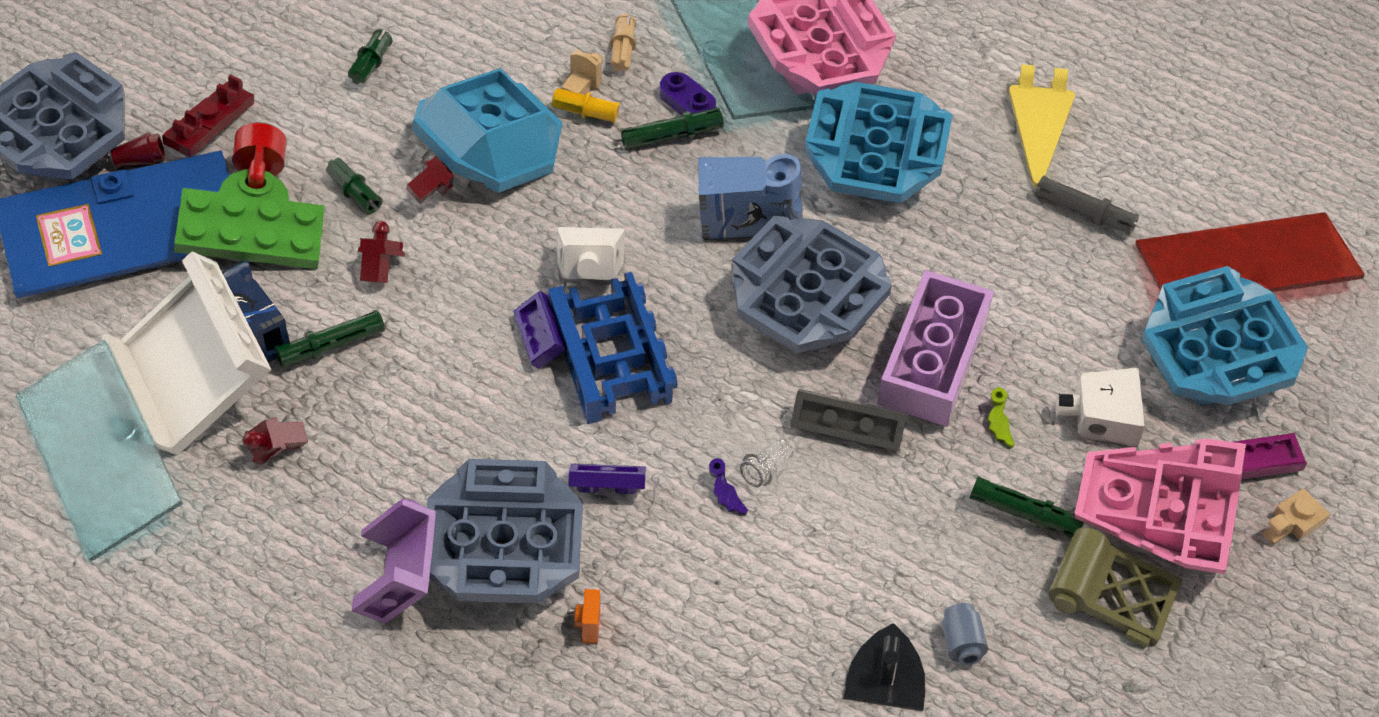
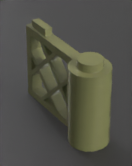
(1083, 577)

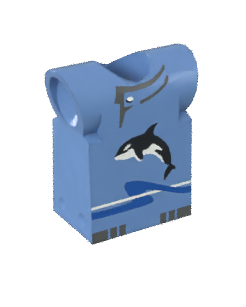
(746, 192)

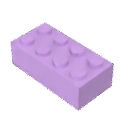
(935, 348)

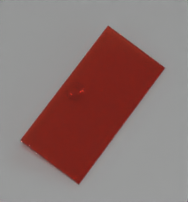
(1272, 253)

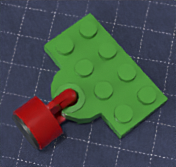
(252, 209)

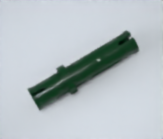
(677, 127)
(328, 339)
(1026, 507)

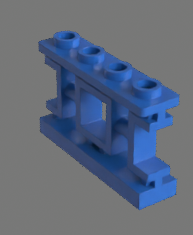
(584, 351)

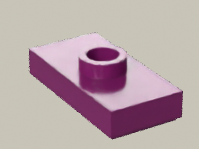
(1272, 456)

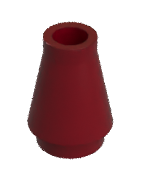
(140, 151)

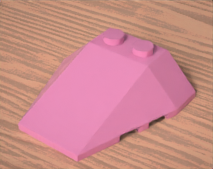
(1167, 499)

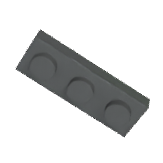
(848, 419)

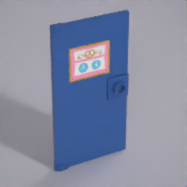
(101, 224)

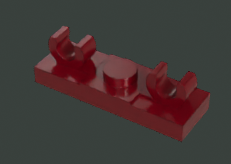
(208, 117)

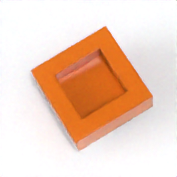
(588, 616)

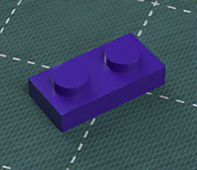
(592, 477)

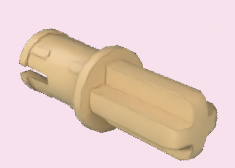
(623, 42)

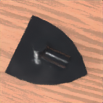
(887, 672)

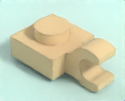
(1298, 515)

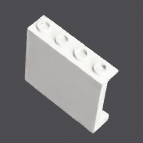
(189, 357)

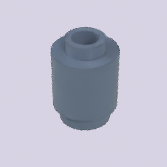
(964, 634)

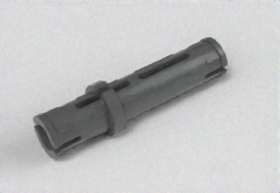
(1100, 210)

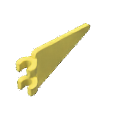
(1040, 117)

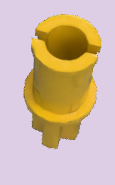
(585, 105)

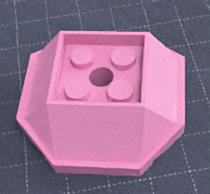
(822, 41)

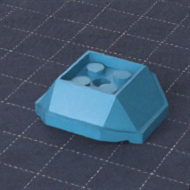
(490, 130)
(877, 140)
(1222, 338)

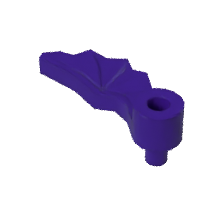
(725, 492)

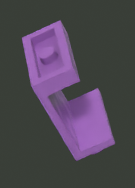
(409, 536)

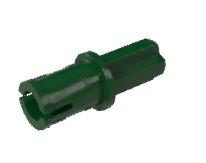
(369, 56)
(353, 185)

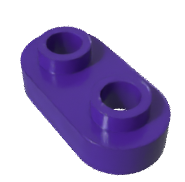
(683, 93)

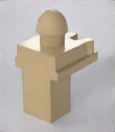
(585, 72)

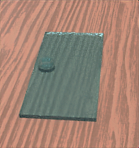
(736, 59)
(98, 450)

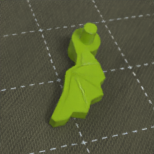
(998, 420)

